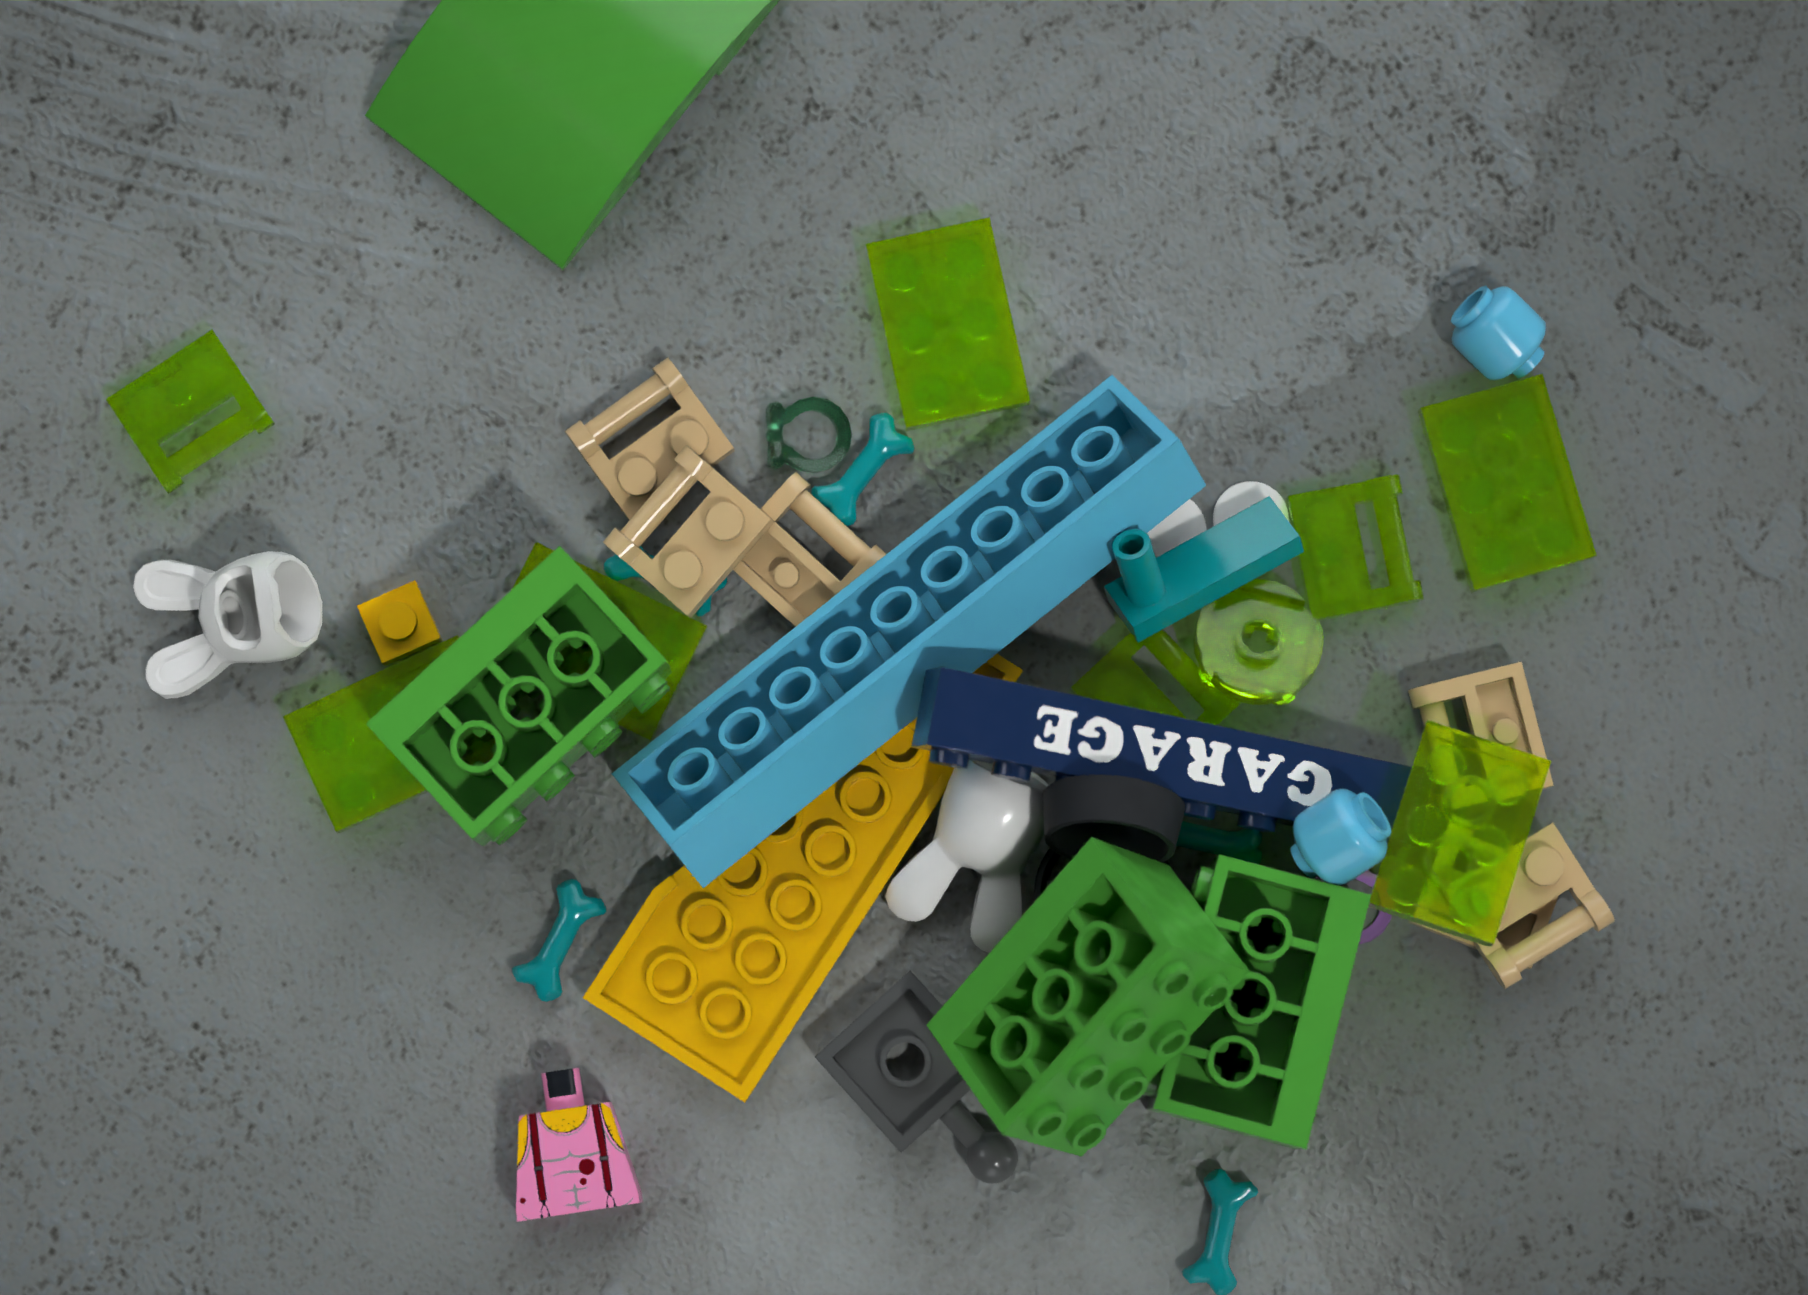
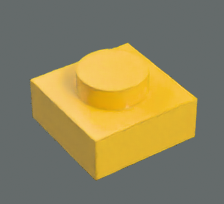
(399, 623)

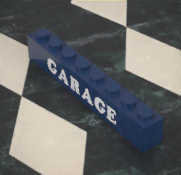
(1203, 763)

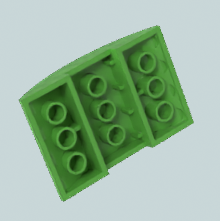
(554, 100)

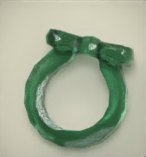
(779, 453)

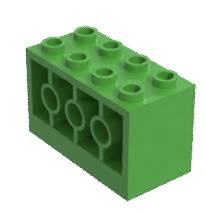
(497, 662)
(1086, 998)
(1299, 1010)

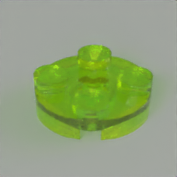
(1251, 676)

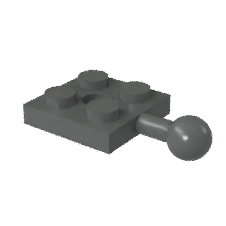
(910, 1107)

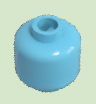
(1498, 333)
(1340, 837)

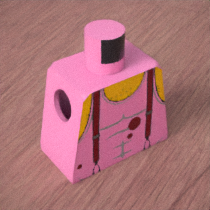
(571, 1154)

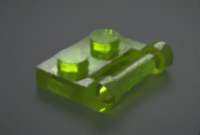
(180, 394)
(1333, 553)
(1122, 681)

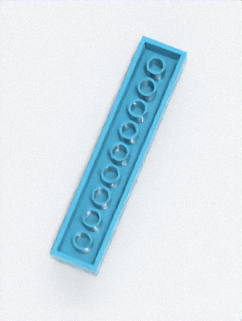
(932, 602)

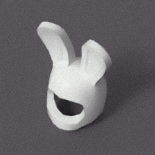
(248, 613)
(983, 827)

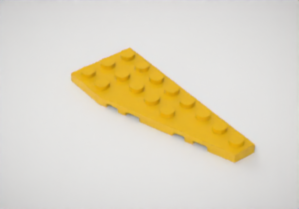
(736, 963)

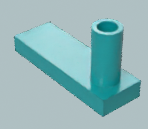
(1199, 571)

